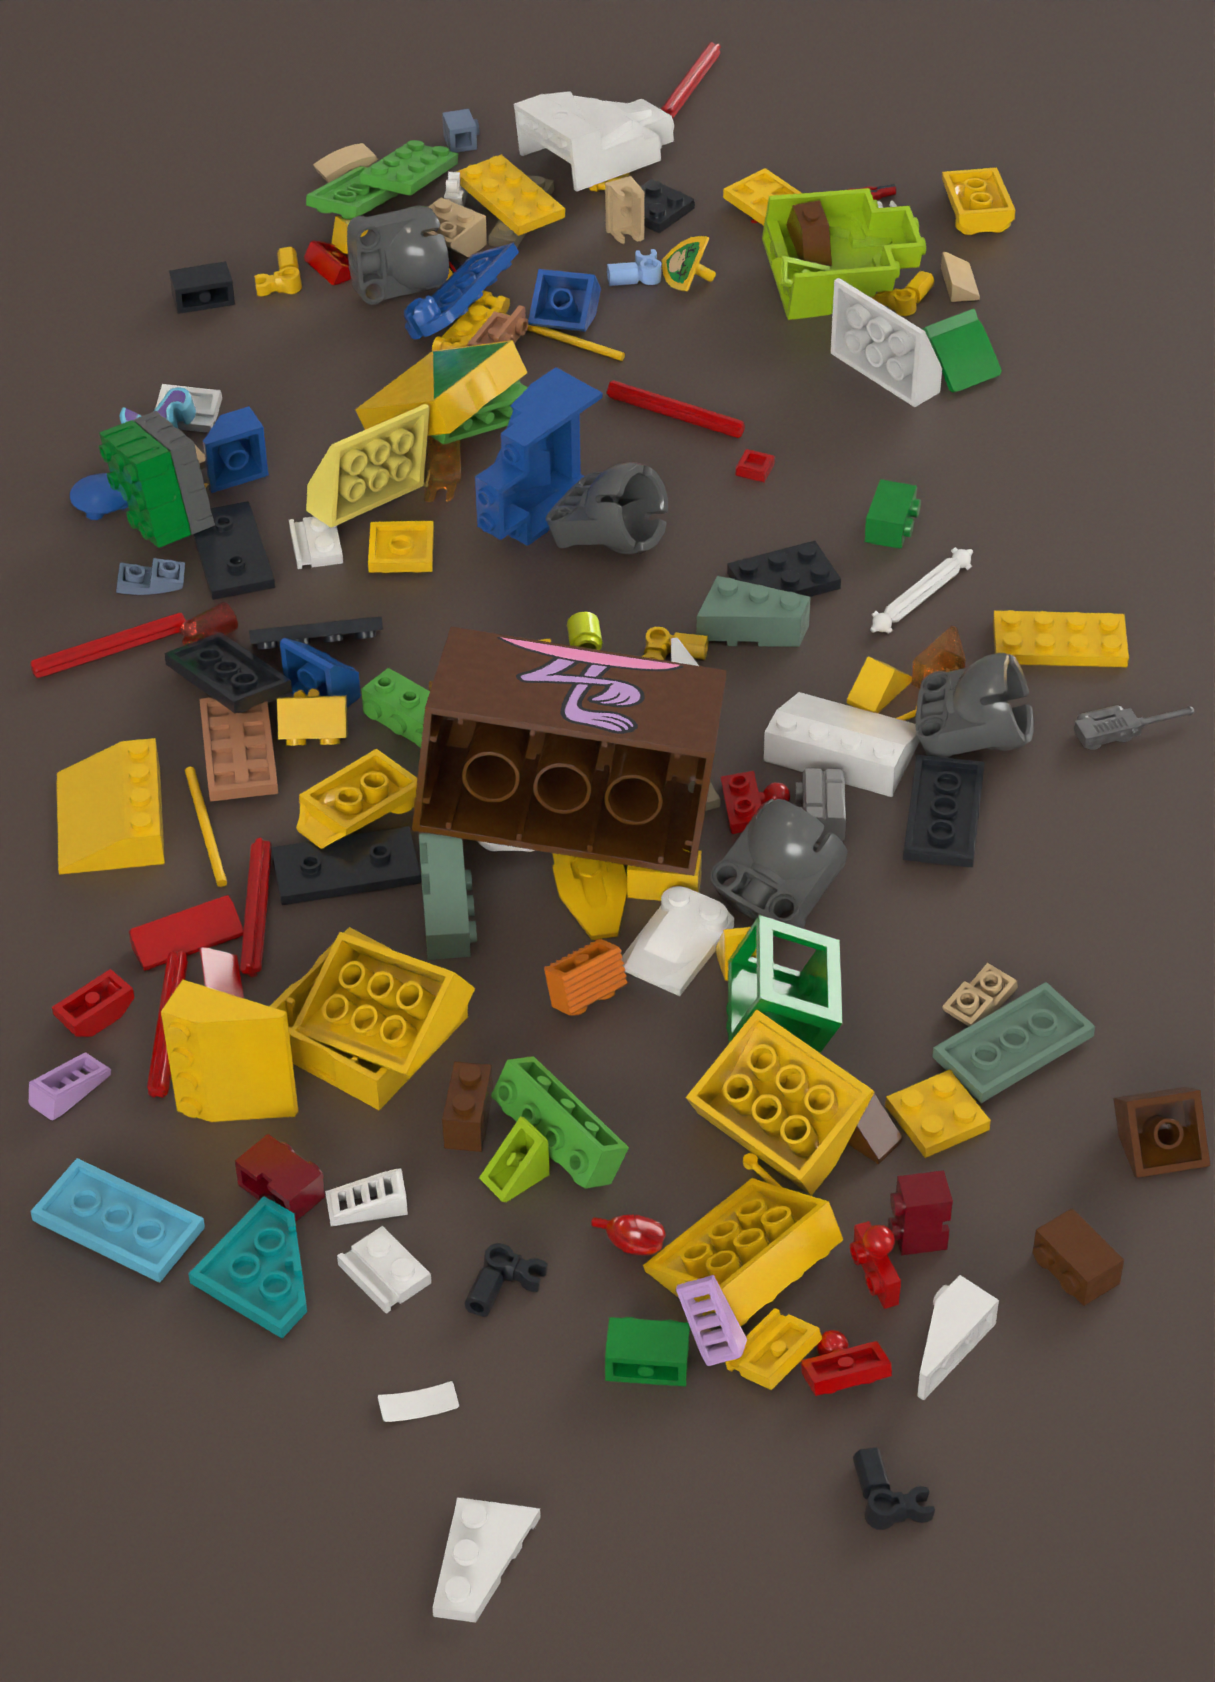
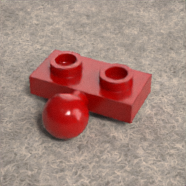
(744, 800)
(870, 1251)
(843, 1366)

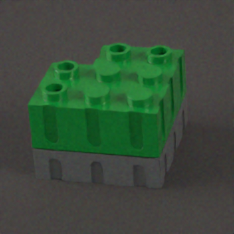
(157, 477)

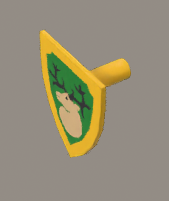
(684, 262)

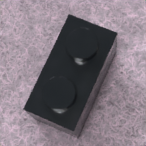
(202, 287)

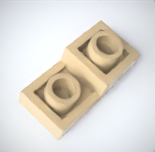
(343, 160)
(982, 996)

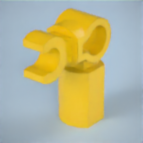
(284, 280)
(904, 300)
(659, 644)

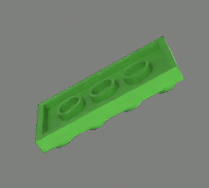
(409, 168)
(348, 196)

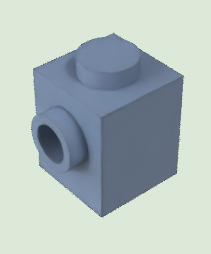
(460, 130)

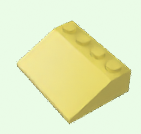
(370, 468)

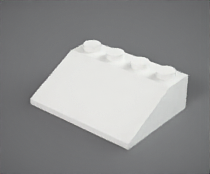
(883, 346)
(837, 736)

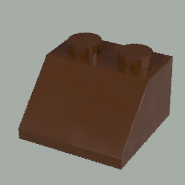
(1163, 1131)

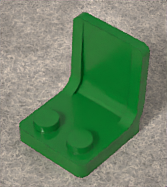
(963, 350)

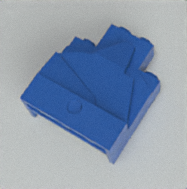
(535, 458)

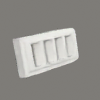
(376, 1185)

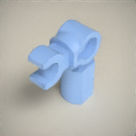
(644, 269)

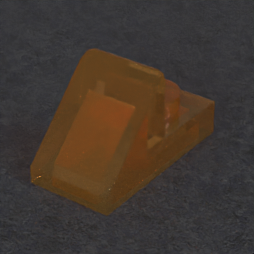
(942, 655)

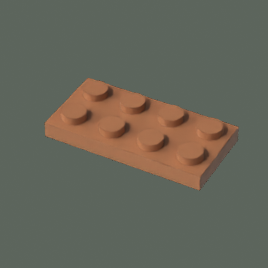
(238, 751)

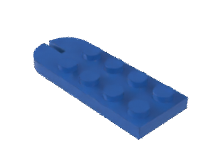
(458, 292)

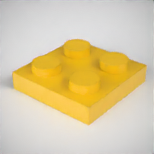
(401, 546)
(937, 1113)

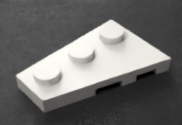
(477, 1552)

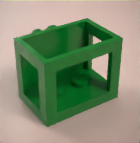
(800, 1002)

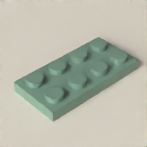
(1013, 1042)

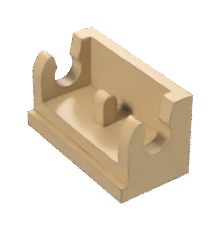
(624, 209)

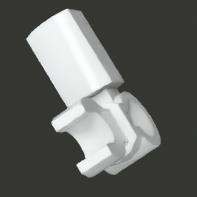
(454, 191)

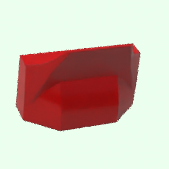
(95, 1005)

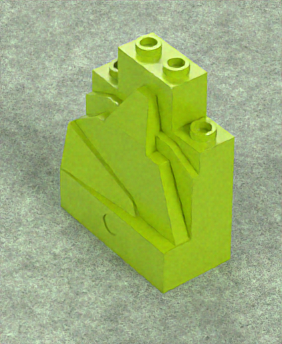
(865, 244)

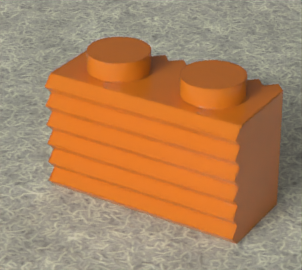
(585, 977)

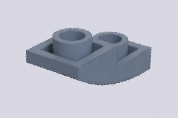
(142, 580)

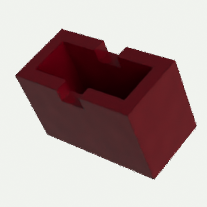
(280, 1175)
(919, 1211)

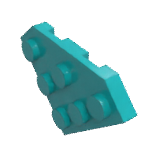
(258, 1269)

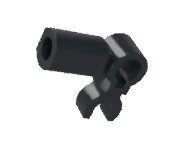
(502, 1265)
(883, 1505)

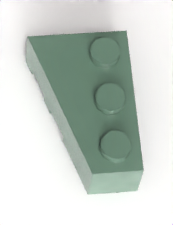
(753, 613)
(445, 897)

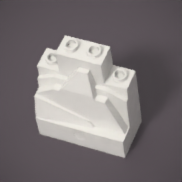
(593, 134)

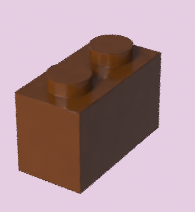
(467, 1106)
(1077, 1257)

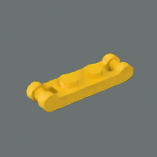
(468, 324)

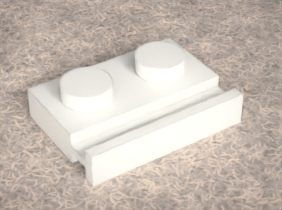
(206, 404)
(315, 543)
(384, 1269)

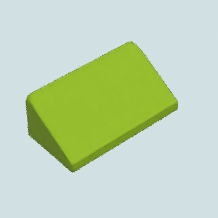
(785, 267)

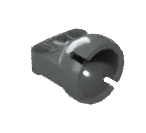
(396, 254)
(612, 510)
(971, 708)
(779, 864)

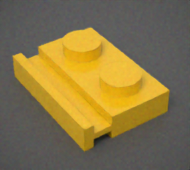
(775, 1348)

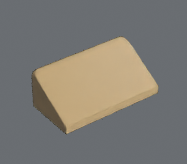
(958, 278)

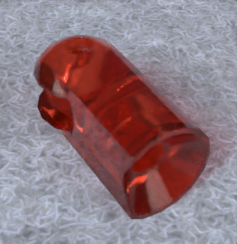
(213, 621)

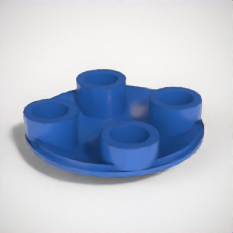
(96, 496)

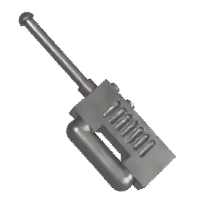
(1116, 725)

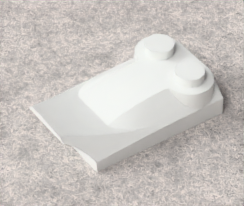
(677, 939)

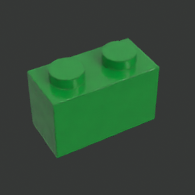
(892, 514)
(647, 1351)

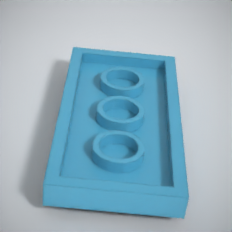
(118, 1220)

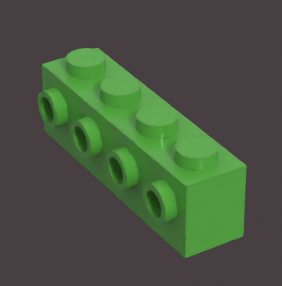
(490, 417)
(396, 704)
(574, 1133)

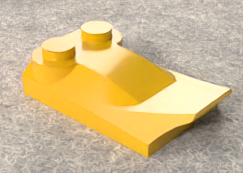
(979, 200)
(355, 798)

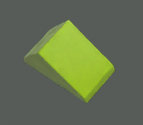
(518, 1162)

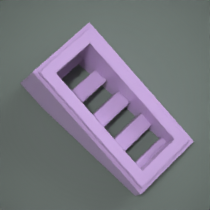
(54, 1102)
(714, 1345)

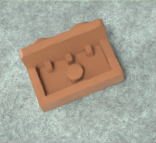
(501, 328)

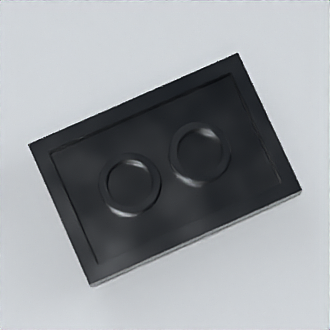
(792, 569)

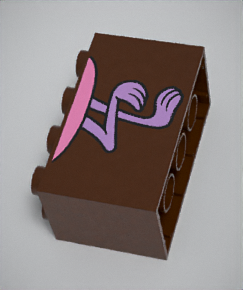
(568, 750)

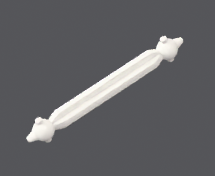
(921, 590)

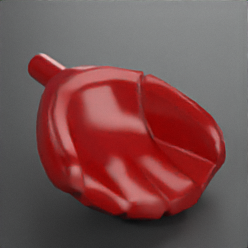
(633, 1233)

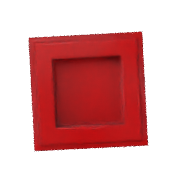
(755, 465)

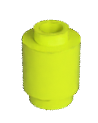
(584, 631)

